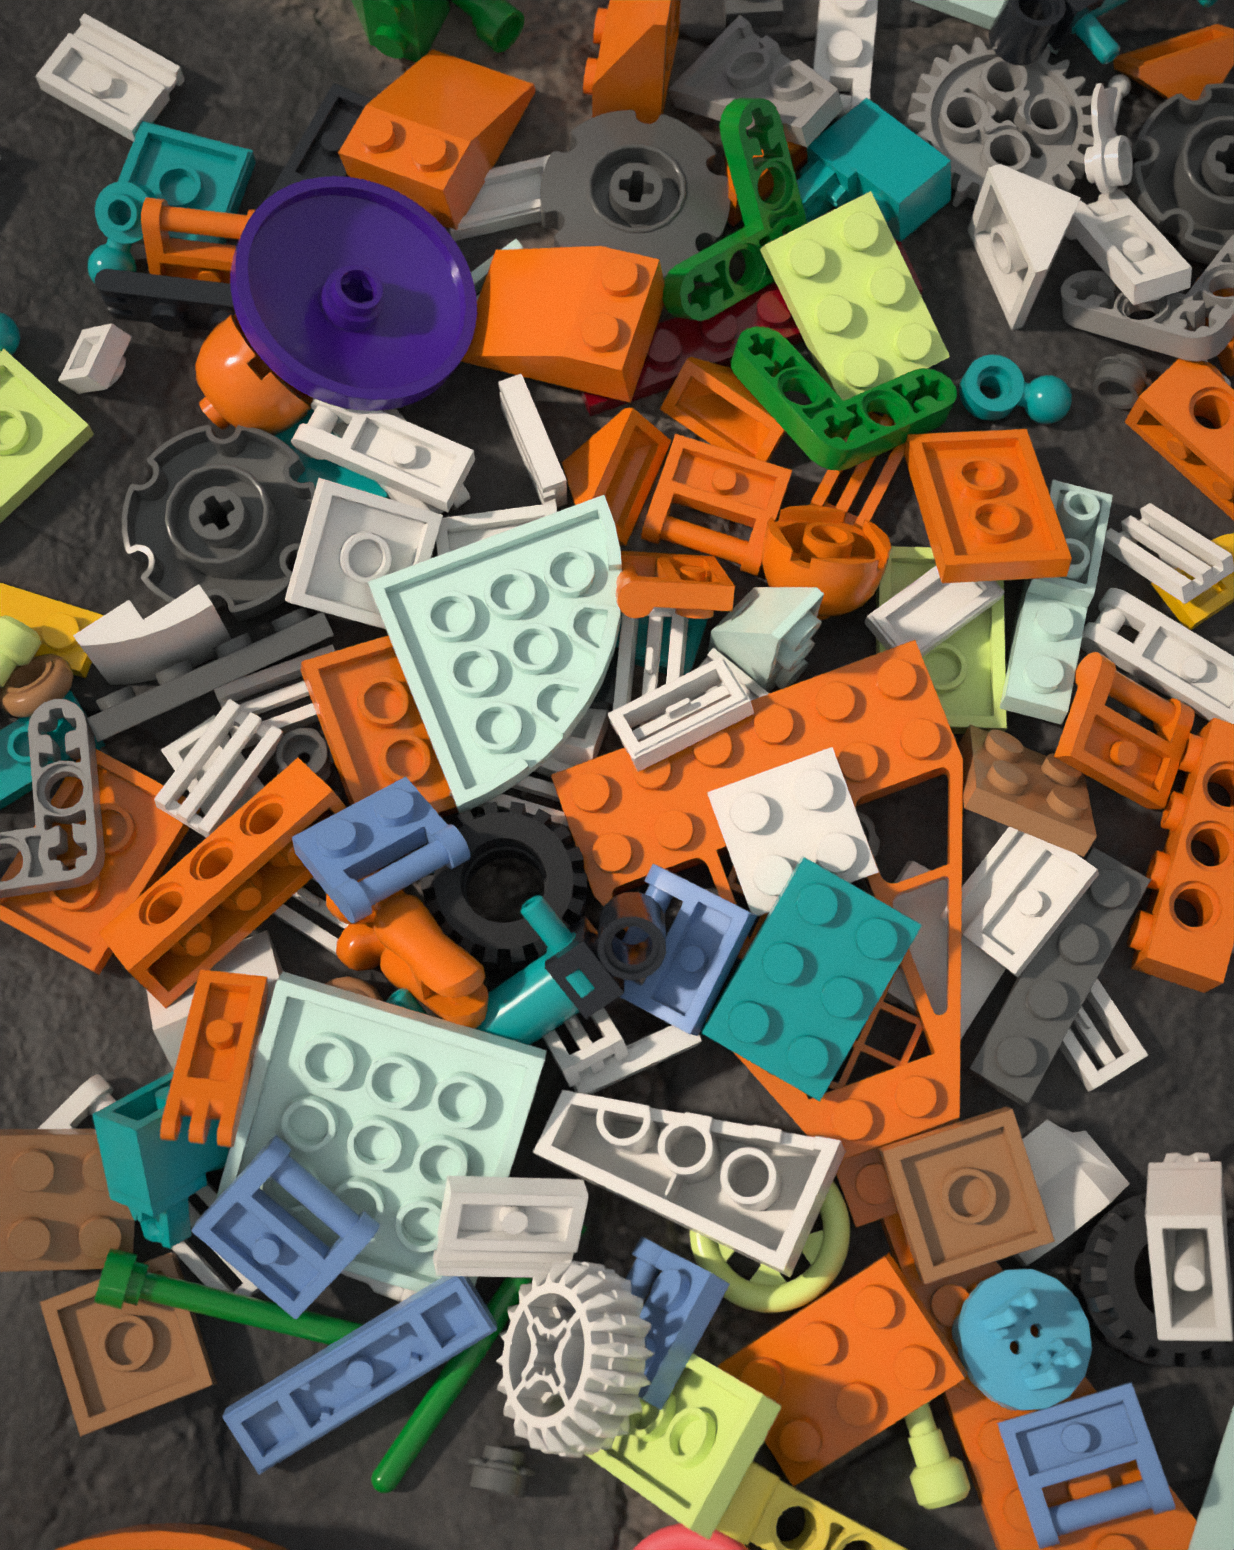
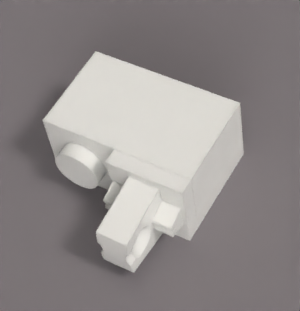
(1189, 1248)

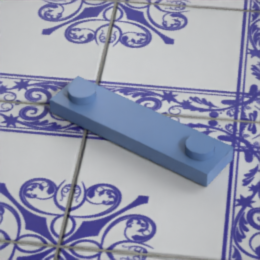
(359, 1370)

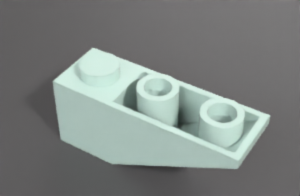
(770, 633)

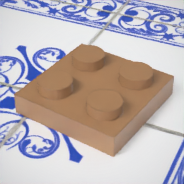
(1026, 790)
(966, 1195)
(57, 1202)
(125, 1358)

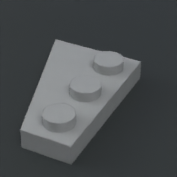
(753, 67)

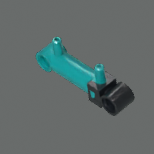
(1028, 26)
(576, 973)

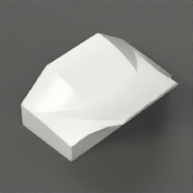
(1072, 1181)

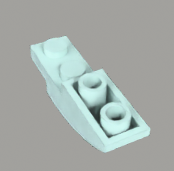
(1054, 611)

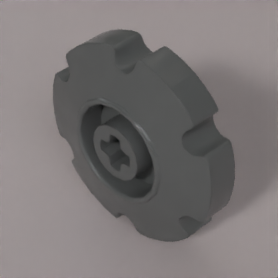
(1188, 171)
(635, 189)
(194, 486)

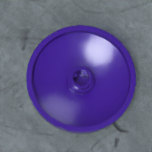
(353, 293)

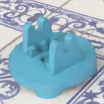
(1045, 1365)

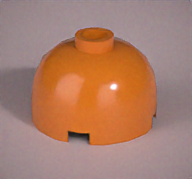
(242, 386)
(821, 551)

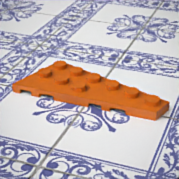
(985, 1453)

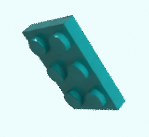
(811, 978)

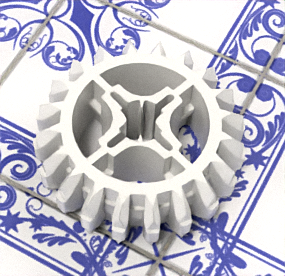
(574, 1359)

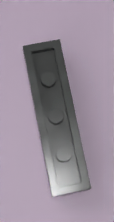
(184, 683)
(1057, 983)

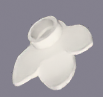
(1110, 158)

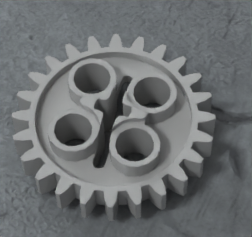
(1000, 121)

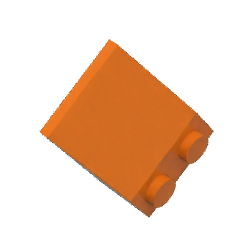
(633, 57)
(437, 133)
(569, 317)

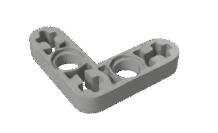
(1178, 330)
(43, 843)

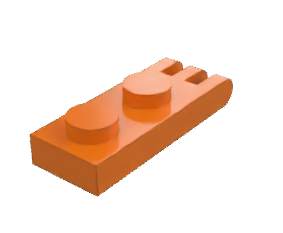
(216, 1056)

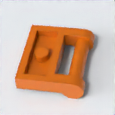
(188, 257)
(722, 486)
(679, 581)
(1115, 747)

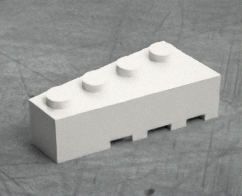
(713, 1176)

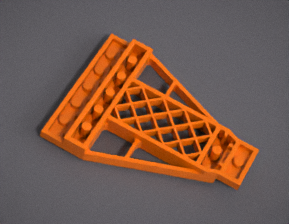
(886, 738)

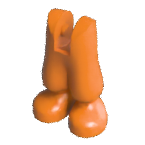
(415, 957)

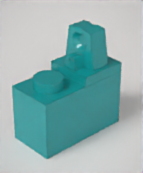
(878, 155)
(154, 1173)

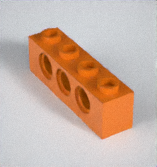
(1168, 423)
(221, 886)
(1161, 942)

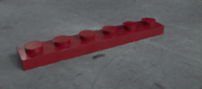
(709, 340)

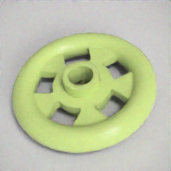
(767, 1288)

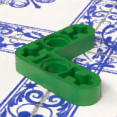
(762, 219)
(771, 366)

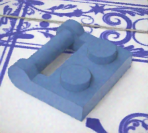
(372, 836)
(697, 955)
(270, 1243)
(678, 1309)
(1077, 1441)

